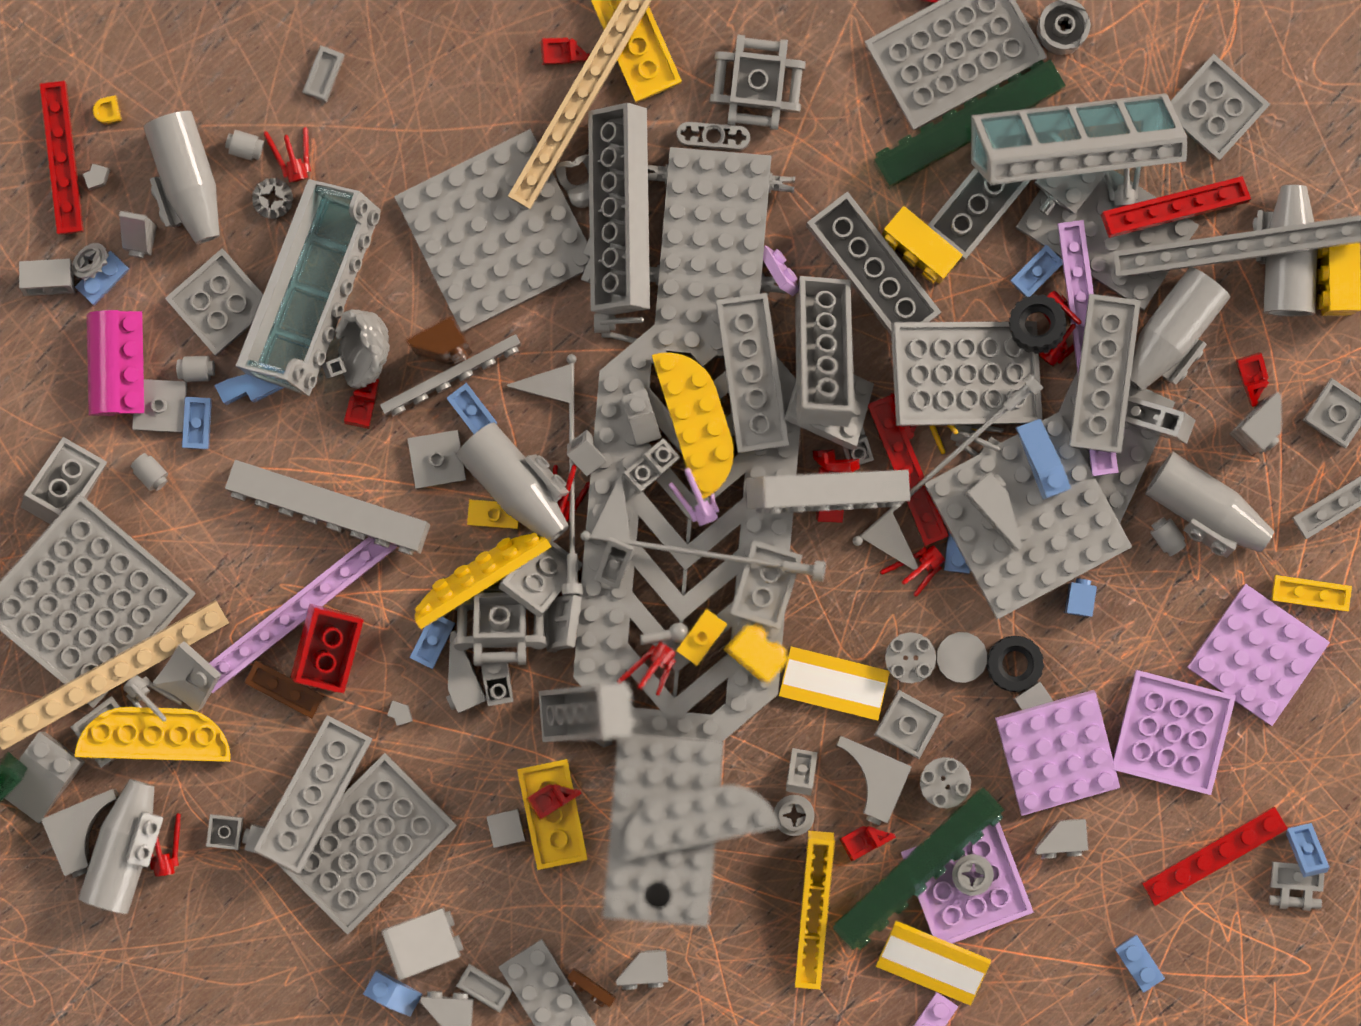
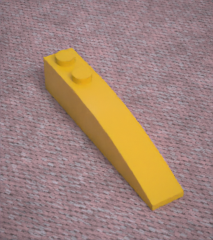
(814, 909)

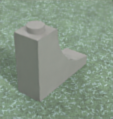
(882, 776)
(71, 830)

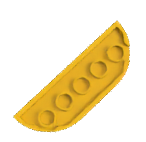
(696, 420)
(478, 575)
(143, 735)

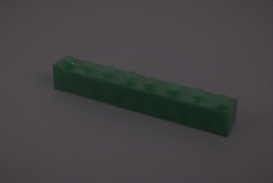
(955, 129)
(918, 868)

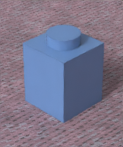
(1080, 598)

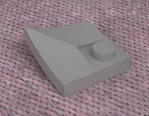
(562, 623)
(188, 677)

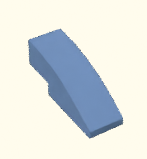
(243, 385)

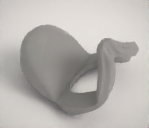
(577, 193)

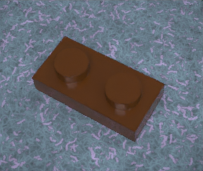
(582, 982)

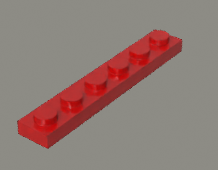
(61, 157)
(1175, 207)
(903, 458)
(1214, 856)

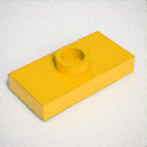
(489, 515)
(701, 637)

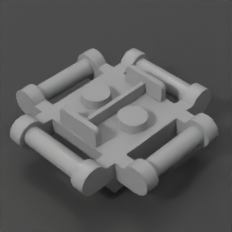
(757, 81)
(497, 623)

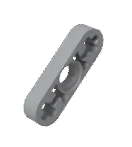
(706, 144)

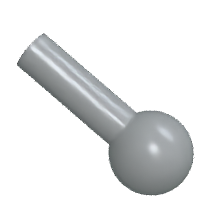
(676, 633)

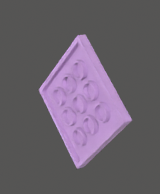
(1258, 654)
(1173, 732)
(1057, 752)
(959, 916)

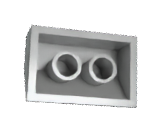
(1261, 426)

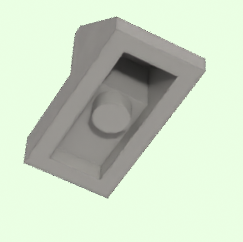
(641, 417)
(614, 563)
(801, 772)

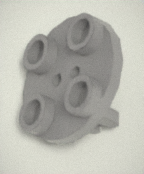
(910, 645)
(955, 776)

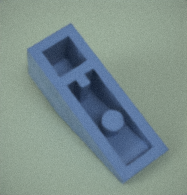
(1043, 459)

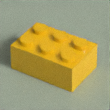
(921, 246)
(1339, 280)
(756, 654)

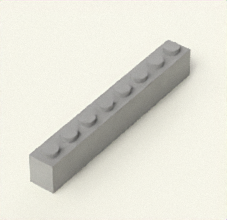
(328, 507)

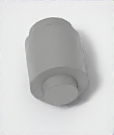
(244, 145)
(195, 368)
(149, 472)
(1168, 536)

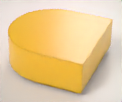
(107, 110)

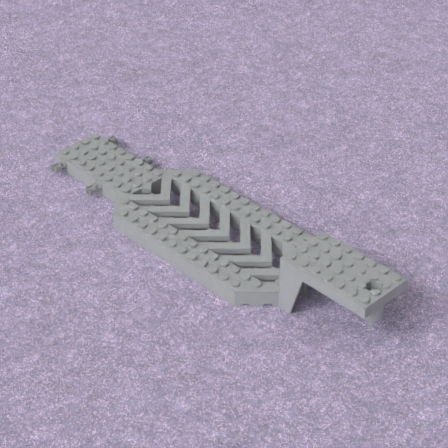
(707, 255)

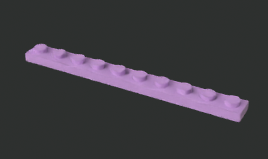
(1078, 287)
(295, 610)

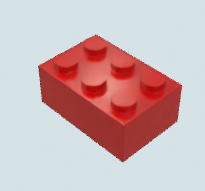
(326, 648)

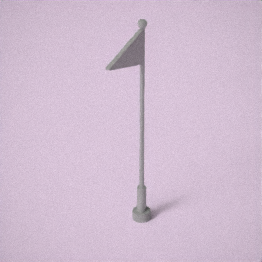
(559, 386)
(615, 524)
(886, 532)

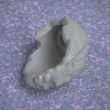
(362, 346)

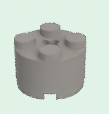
(1076, 22)

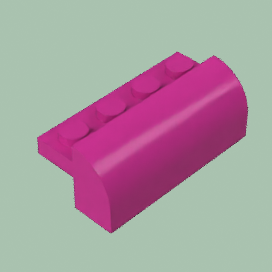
(115, 362)

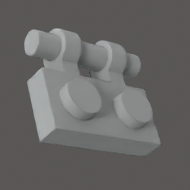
(1289, 876)

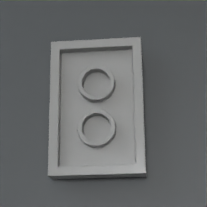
(539, 580)
(765, 589)

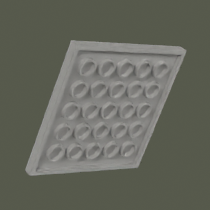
(487, 246)
(1058, 534)
(86, 594)

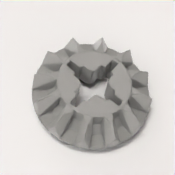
(279, 207)
(81, 266)
(802, 806)
(981, 866)

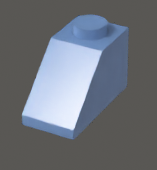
(392, 993)

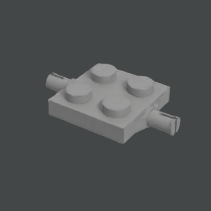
(1068, 190)

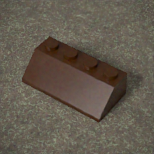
(441, 343)

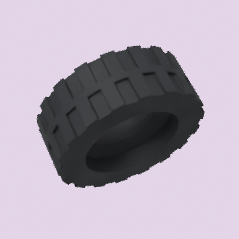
(1031, 305)
(995, 666)

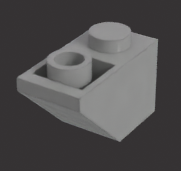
(497, 683)
(1064, 836)
(645, 968)
(449, 1010)

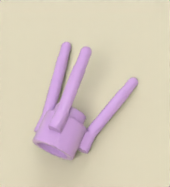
(704, 511)

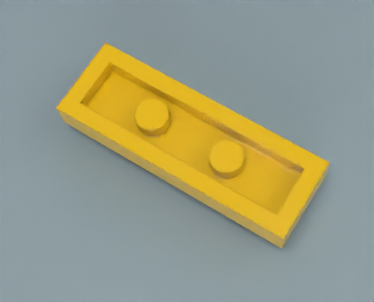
(1311, 593)

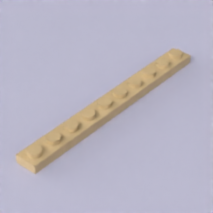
(578, 101)
(110, 674)

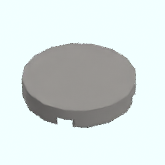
(961, 657)

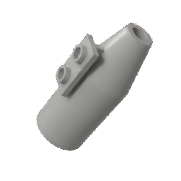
(186, 182)
(1289, 276)
(1172, 334)
(516, 482)
(1213, 510)
(122, 849)

